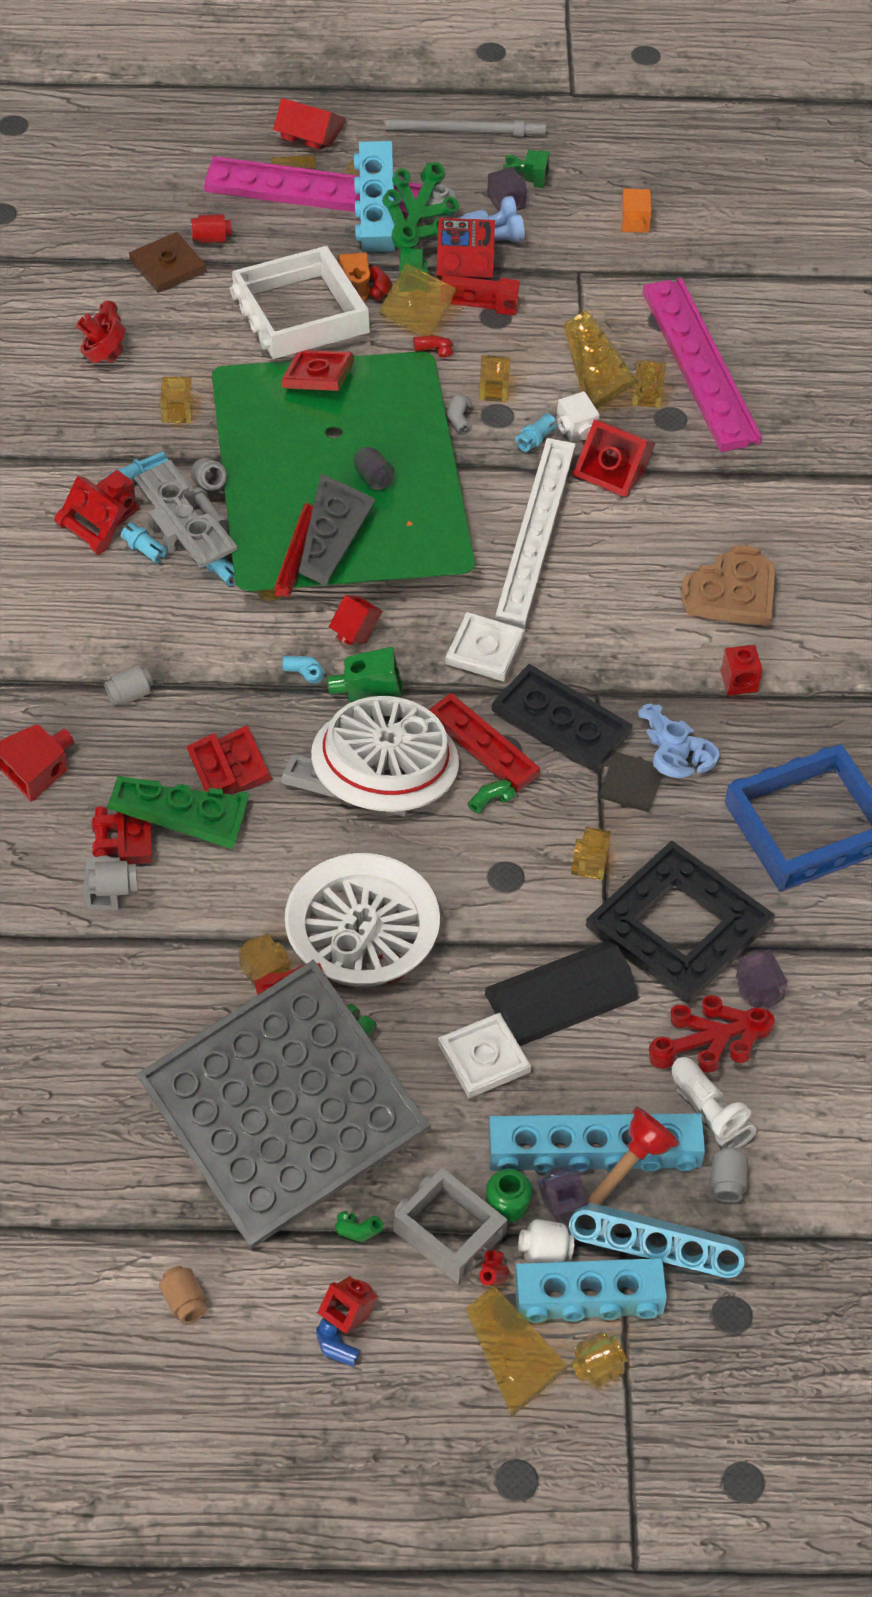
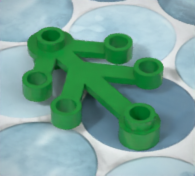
(416, 207)

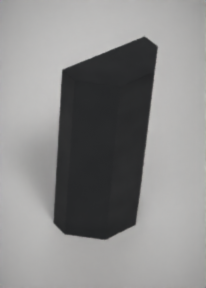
(563, 992)

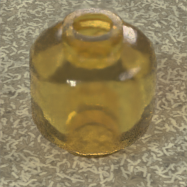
(599, 1359)

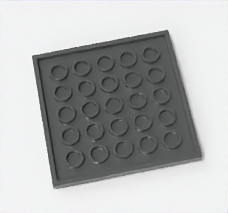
(283, 1103)

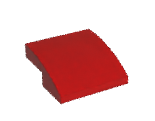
(229, 762)

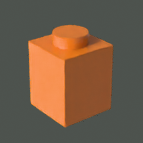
(635, 210)

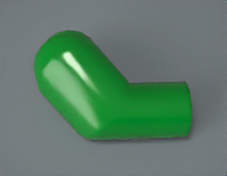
(489, 791)
(361, 1232)

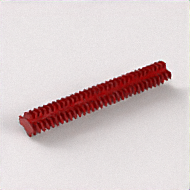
(292, 561)

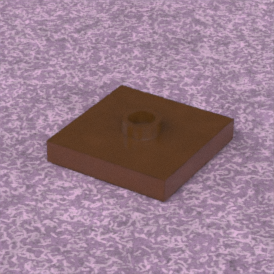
(167, 262)

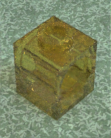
(650, 384)

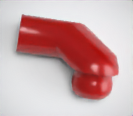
(382, 283)
(433, 342)
(493, 1270)

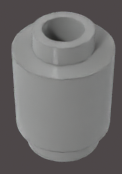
(216, 477)
(128, 685)
(113, 878)
(729, 1175)

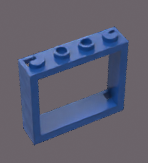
(817, 862)

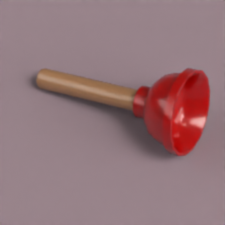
(647, 1138)

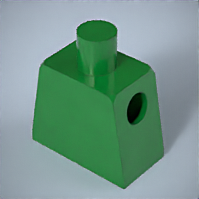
(368, 676)

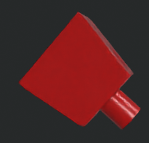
(34, 759)

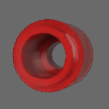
(211, 228)

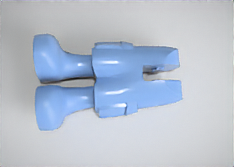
(507, 223)

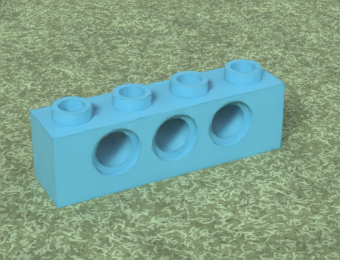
(374, 157)
(604, 1277)

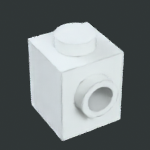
(576, 416)

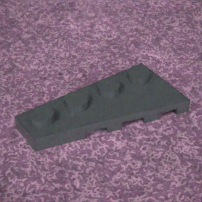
(332, 527)

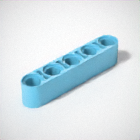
(675, 1235)

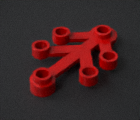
(753, 1023)

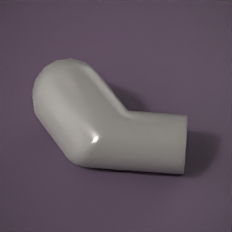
(456, 413)

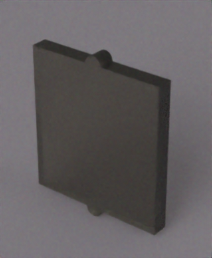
(631, 782)

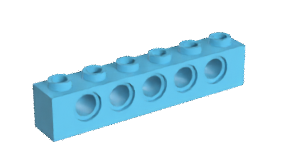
(578, 1132)

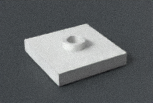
(485, 646)
(484, 1055)

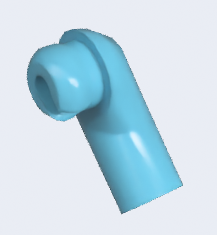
(306, 666)

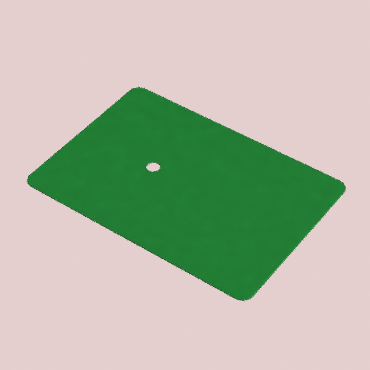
(279, 447)

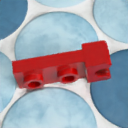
(485, 294)

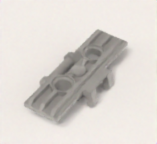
(200, 534)

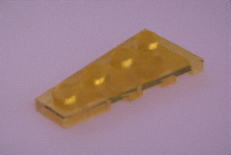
(596, 361)

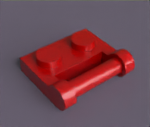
(94, 506)

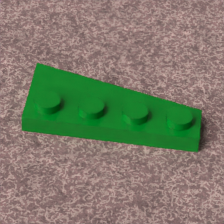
(193, 812)

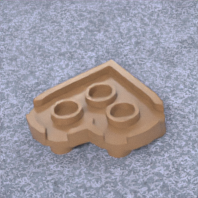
(733, 588)

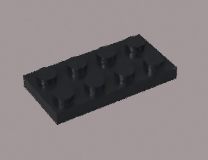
(562, 717)

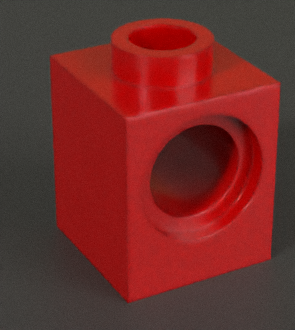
(741, 669)

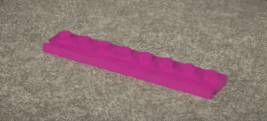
(287, 184)
(701, 365)

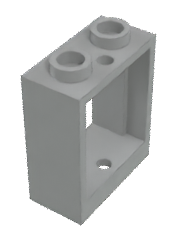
(471, 1253)

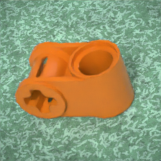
(357, 270)

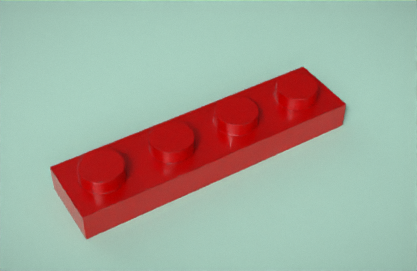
(485, 742)

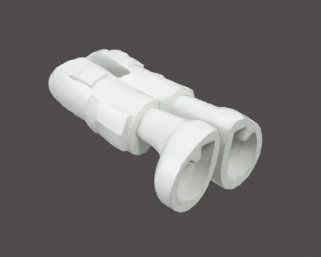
(726, 1122)

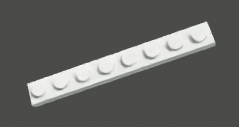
(535, 533)

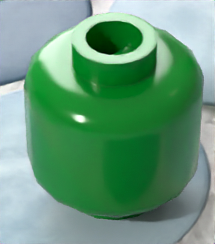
(509, 1194)

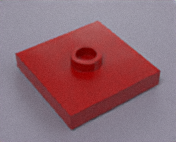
(318, 370)

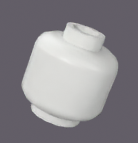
(546, 1242)

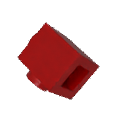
(355, 620)

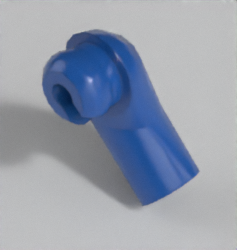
(332, 1345)

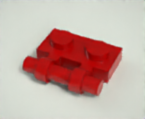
(133, 839)

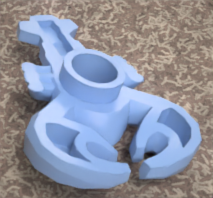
(676, 744)

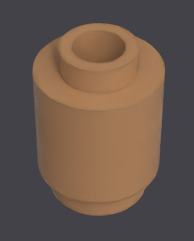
(183, 1294)

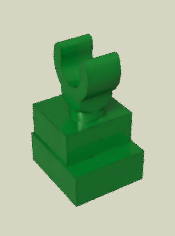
(534, 167)

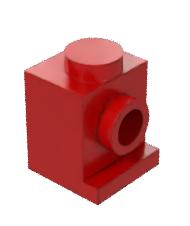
(122, 490)
(354, 1296)

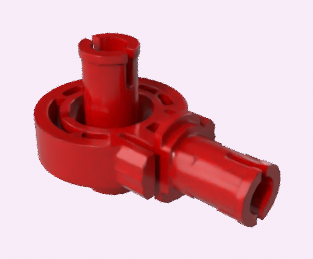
(102, 334)

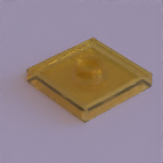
(417, 301)

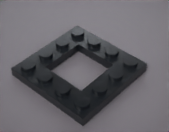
(689, 974)

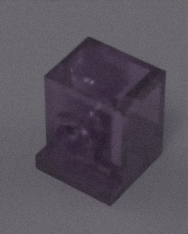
(562, 1190)

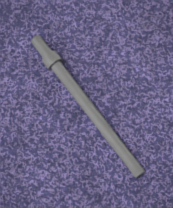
(517, 127)

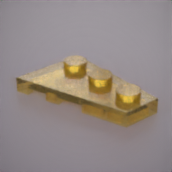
(514, 1350)

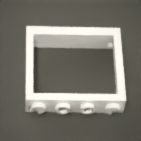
(293, 270)

